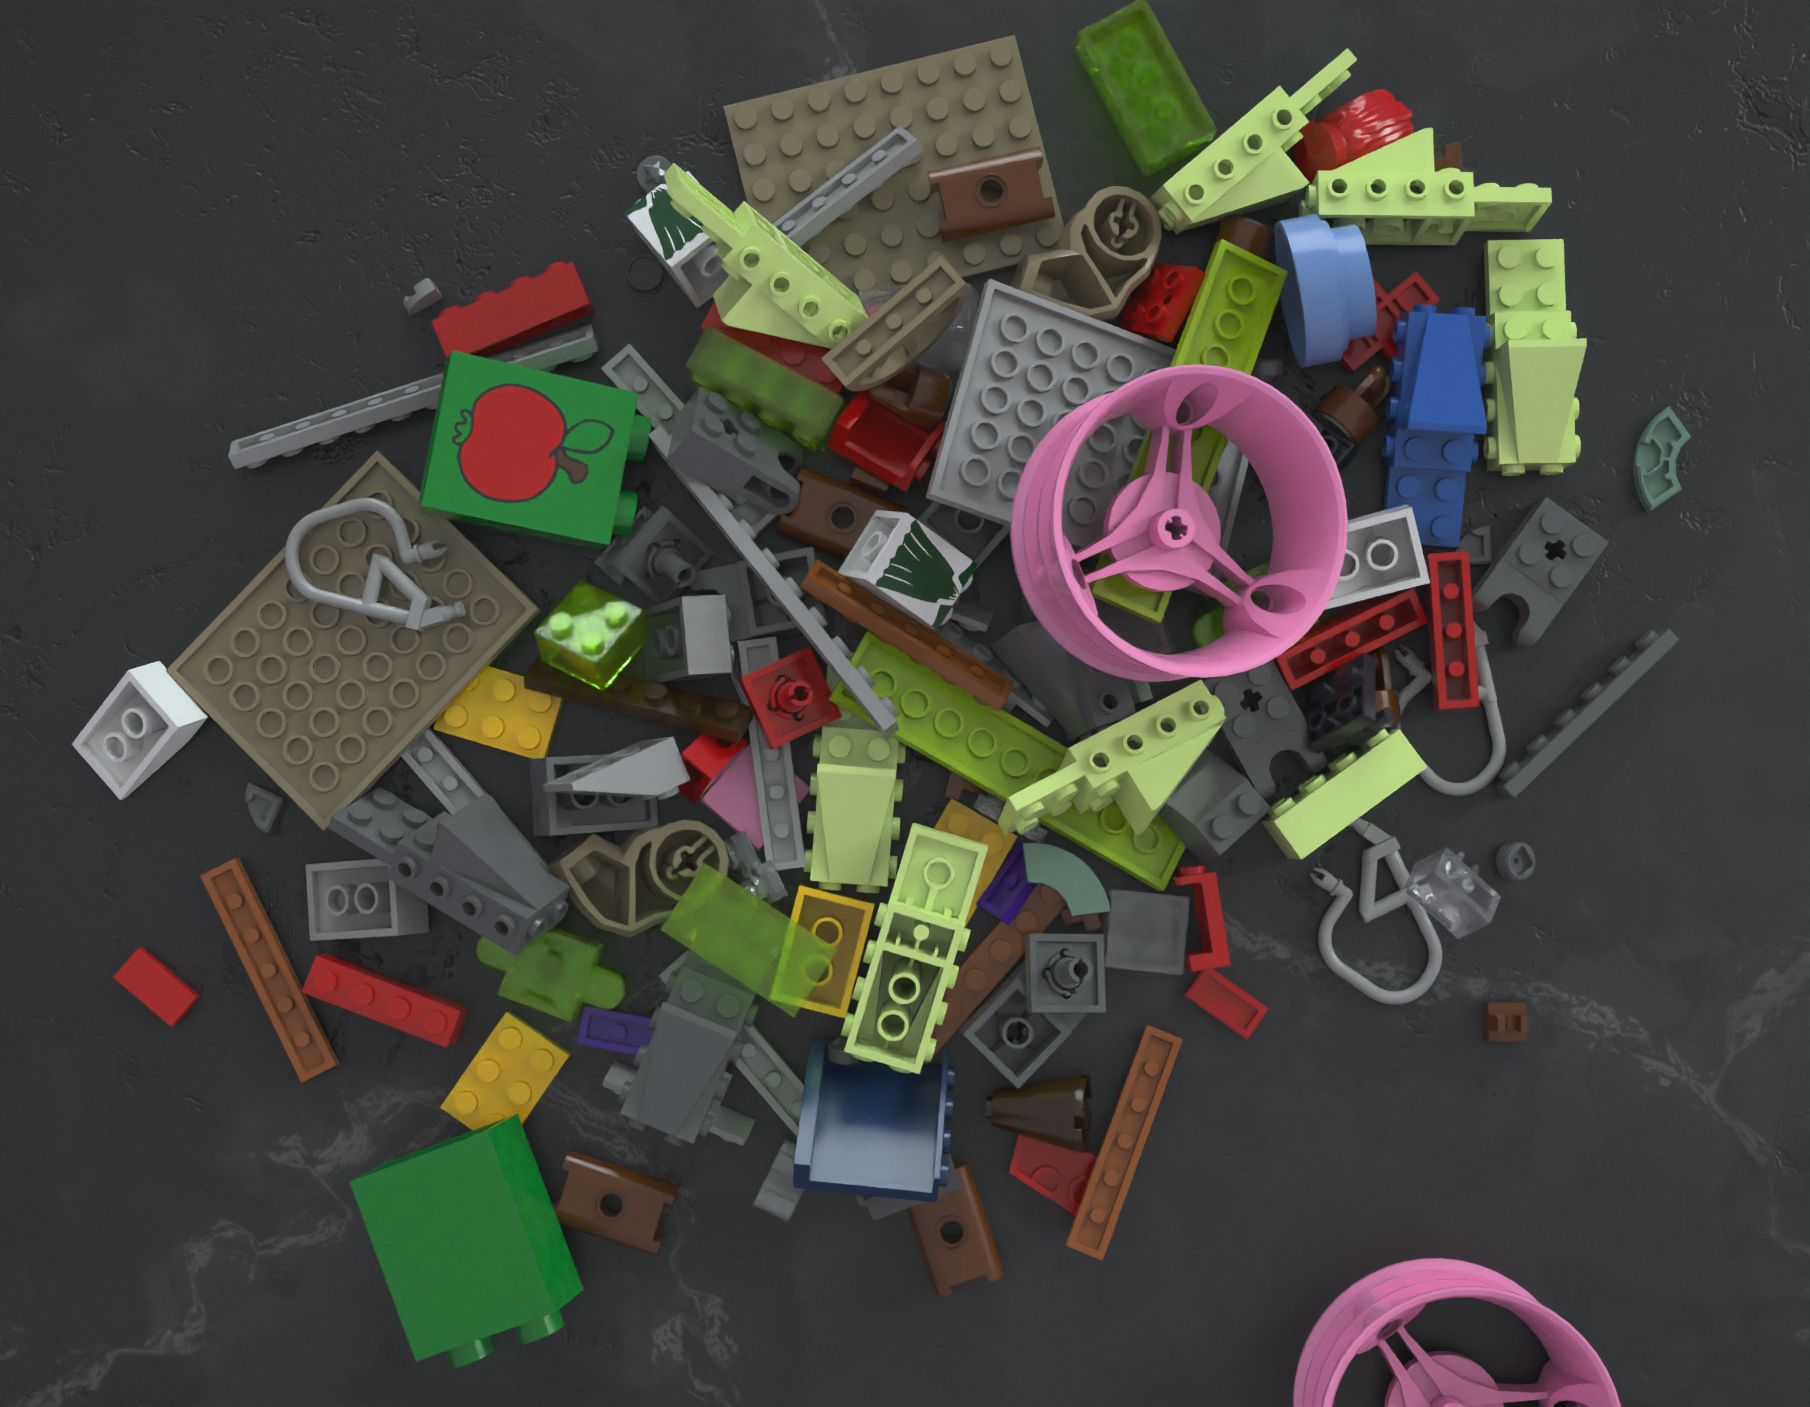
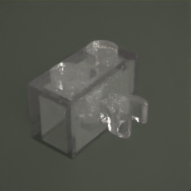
(1452, 892)

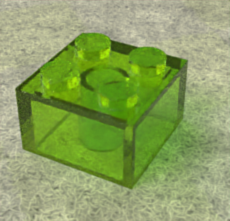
(591, 635)

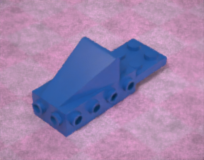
(1434, 416)

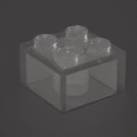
(1145, 931)

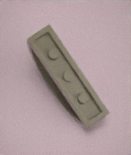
(899, 329)

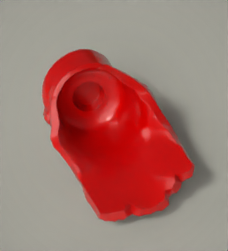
(1351, 132)

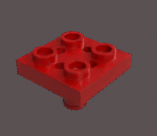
(1162, 302)
(802, 692)

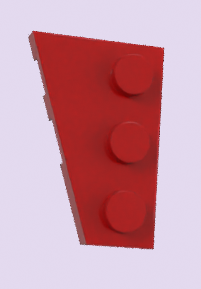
(1052, 1170)

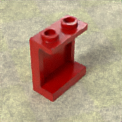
(884, 443)
(1209, 916)

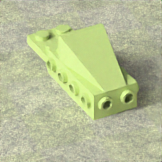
(1248, 162)
(1407, 199)
(770, 279)
(1530, 359)
(1130, 761)
(854, 803)
(915, 951)

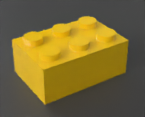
(844, 925)

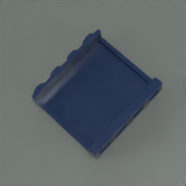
(873, 1128)

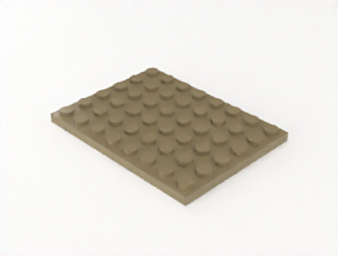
(960, 110)
(337, 693)

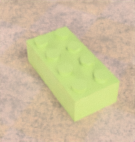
(1343, 794)

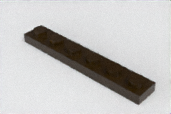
(647, 701)

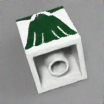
(678, 244)
(909, 567)

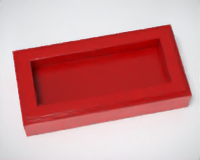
(156, 986)
(1226, 1002)

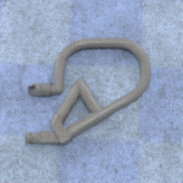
(420, 614)
(1489, 699)
(1387, 847)

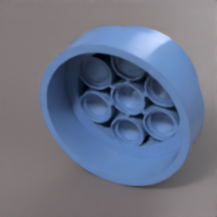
(1326, 289)

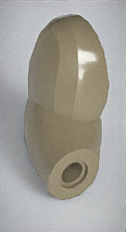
(1099, 257)
(640, 880)

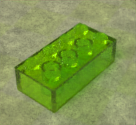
(1144, 87)
(765, 389)
(749, 940)

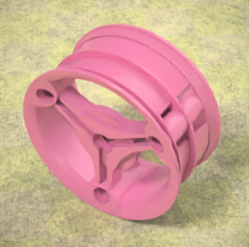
(1303, 502)
(1395, 1295)

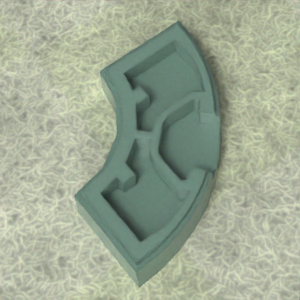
(1656, 459)
(1066, 876)

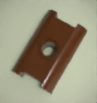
(1011, 174)
(819, 501)
(642, 1197)
(961, 1257)

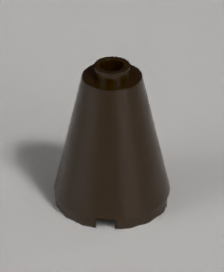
(1045, 1111)

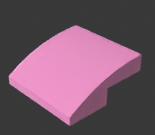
(736, 798)

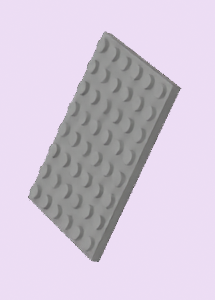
(1018, 380)

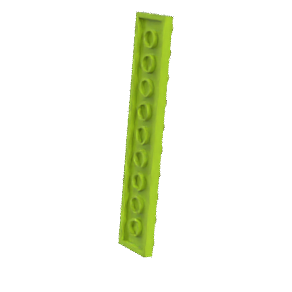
(1221, 331)
(1001, 757)

